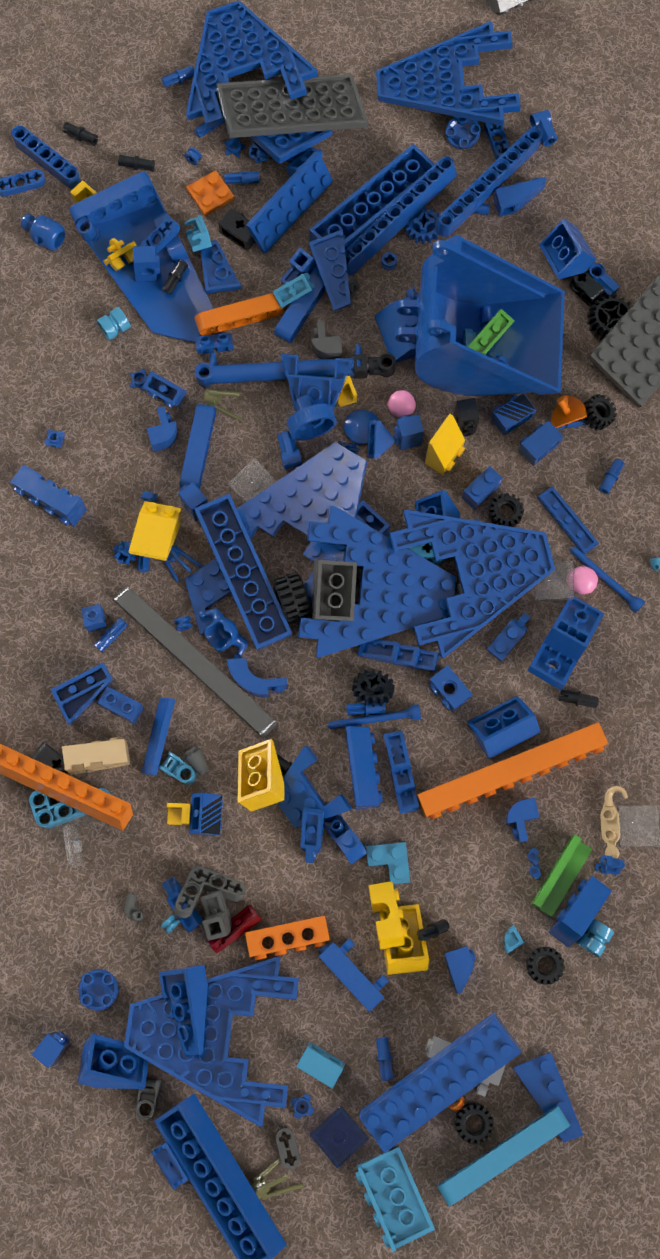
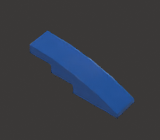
(399, 655)
(401, 772)

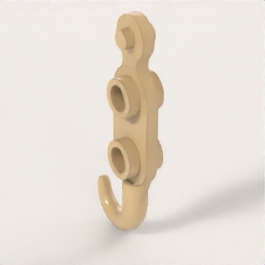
(610, 822)

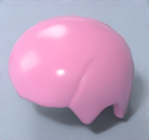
(401, 404)
(584, 580)

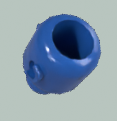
(44, 231)

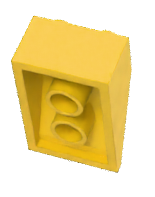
(445, 446)
(155, 530)
(259, 776)
(413, 954)

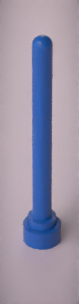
(634, 602)
(412, 712)

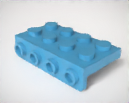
(394, 1198)

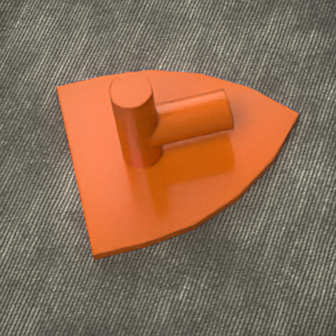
(567, 411)

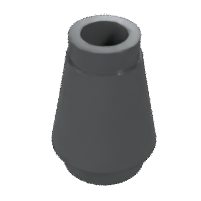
(197, 760)

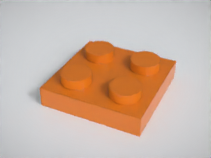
(210, 193)

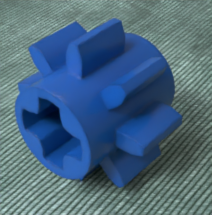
(258, 153)
(122, 553)

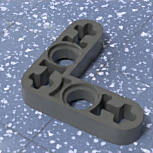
(201, 884)

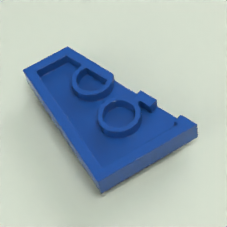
(217, 271)

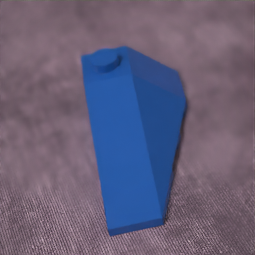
(187, 997)

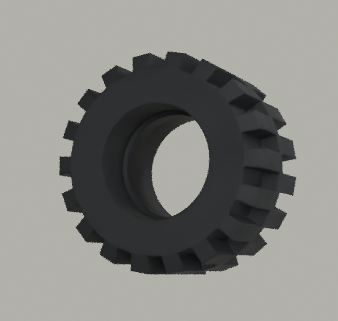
(292, 597)

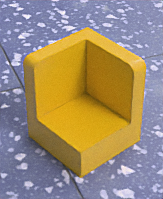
(82, 192)
(348, 394)
(178, 814)

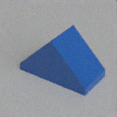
(378, 440)

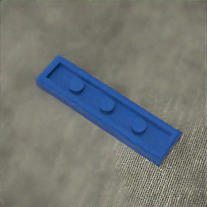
(567, 520)
(158, 736)

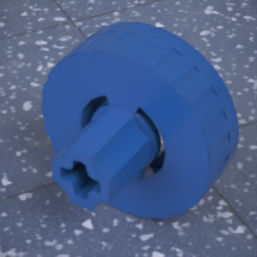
(310, 419)

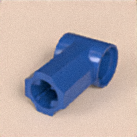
(543, 121)
(603, 278)
(289, 453)

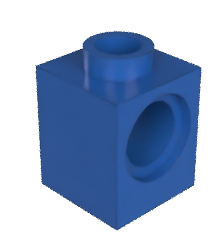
(94, 618)

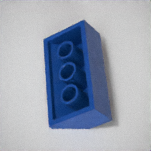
(362, 767)

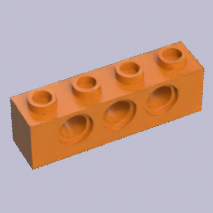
(255, 938)

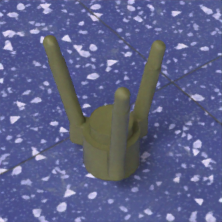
(214, 396)
(262, 1187)

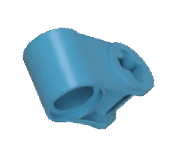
(176, 767)

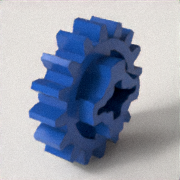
(416, 229)

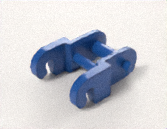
(612, 865)

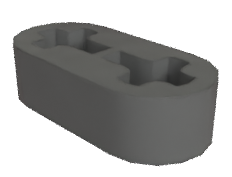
(283, 1149)

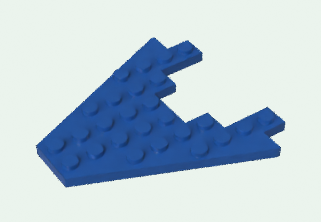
(235, 44)
(435, 78)
(306, 496)
(492, 564)
(394, 591)
(154, 1038)

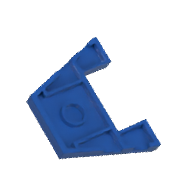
(321, 389)
(205, 589)
(301, 794)

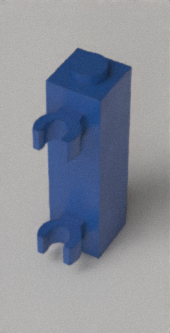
(351, 976)

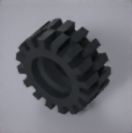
(605, 407)
(511, 501)
(554, 956)
(487, 1123)

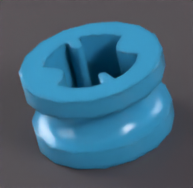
(170, 924)

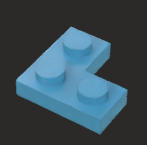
(392, 855)

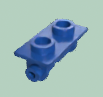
(222, 342)

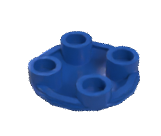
(462, 132)
(357, 426)
(98, 989)

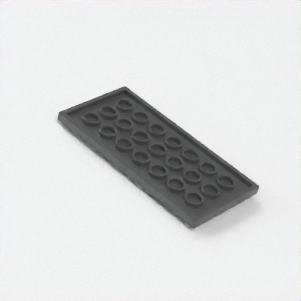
(266, 107)
(632, 348)

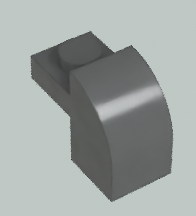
(324, 346)
(218, 915)

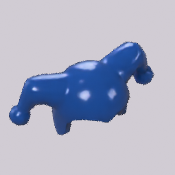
(223, 632)

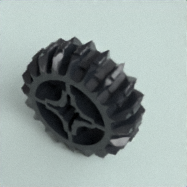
(605, 310)

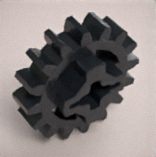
(373, 688)

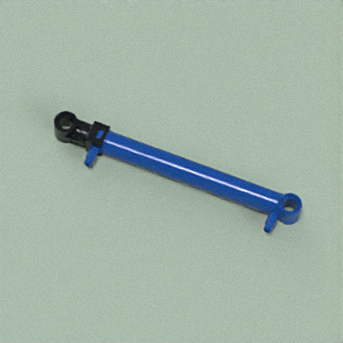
(276, 371)

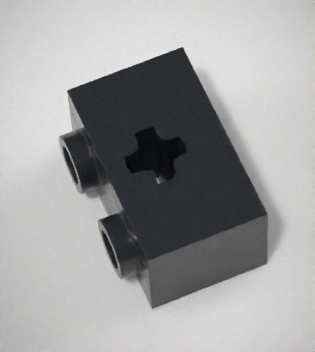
(234, 228)
(466, 416)

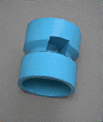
(114, 323)
(595, 938)

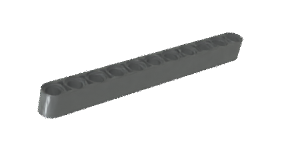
(195, 662)

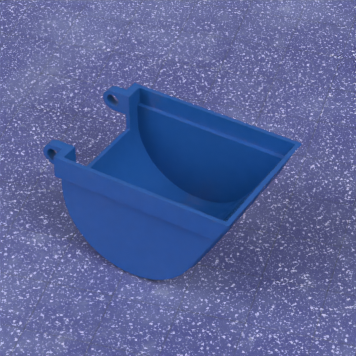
(452, 290)

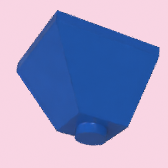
(438, 504)

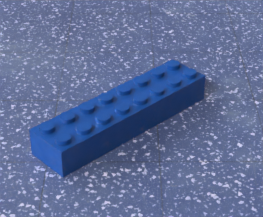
(374, 197)
(243, 572)
(439, 1082)
(219, 1181)

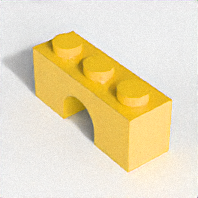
(390, 930)

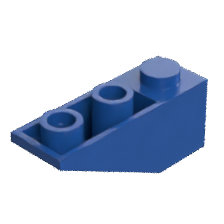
(513, 197)
(344, 838)

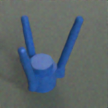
(174, 555)

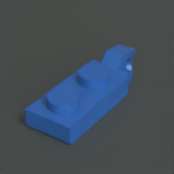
(508, 637)
(312, 832)
(173, 890)

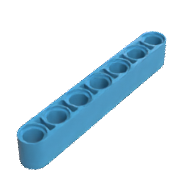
(503, 1155)

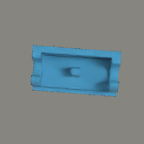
(199, 235)
(293, 290)
(321, 1065)

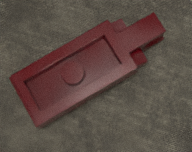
(240, 924)

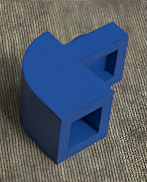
(300, 263)
(164, 434)
(519, 813)

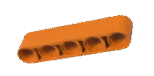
(238, 314)

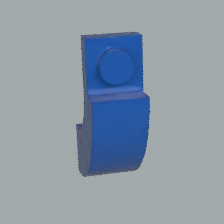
(252, 684)

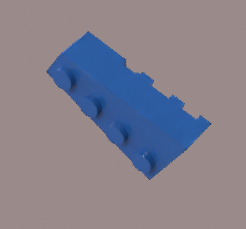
(48, 495)

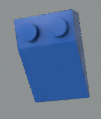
(110, 1065)

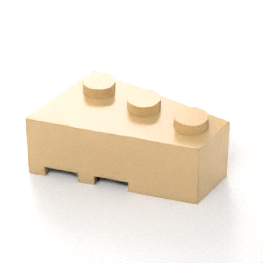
(95, 756)

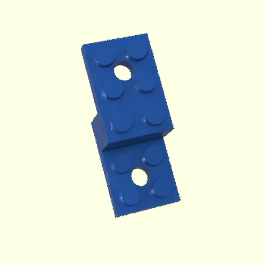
(565, 642)

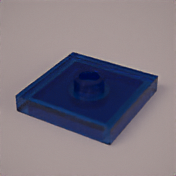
(339, 1136)

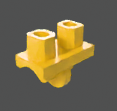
(115, 258)

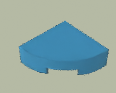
(512, 939)

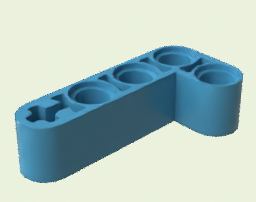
(53, 810)

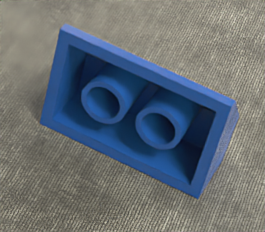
(567, 250)
(388, 321)
(504, 726)

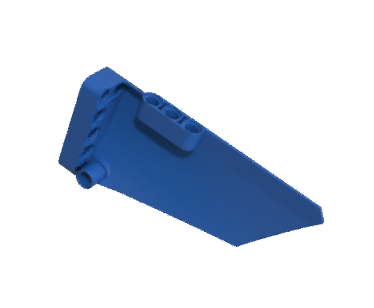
(131, 214)

